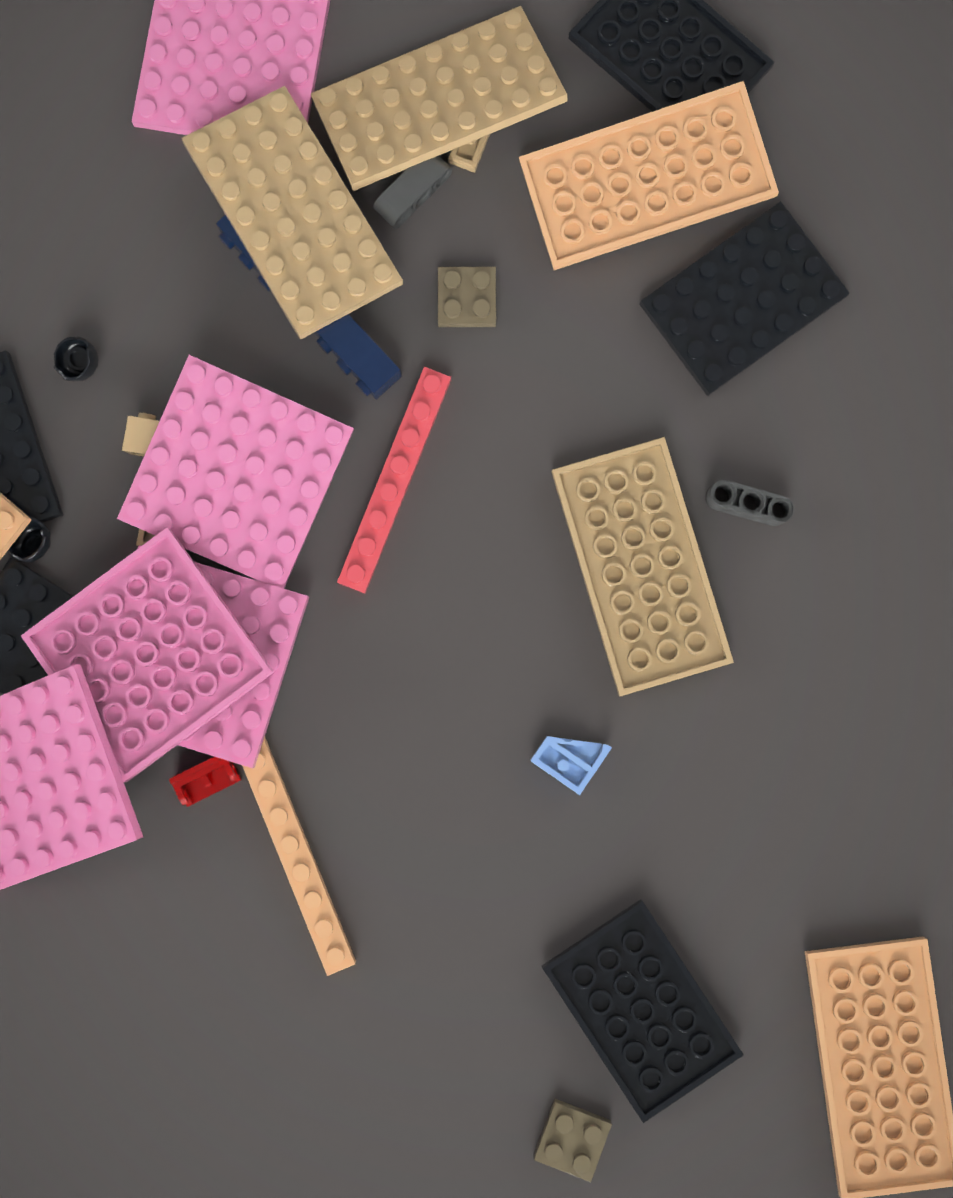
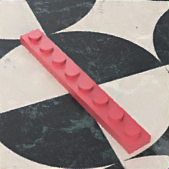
(394, 480)

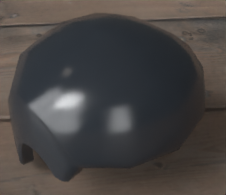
(75, 359)
(32, 542)

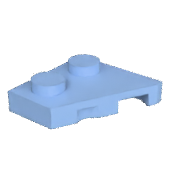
(570, 760)

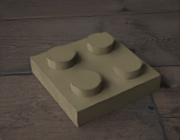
(466, 296)
(572, 1140)

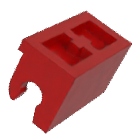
(204, 780)

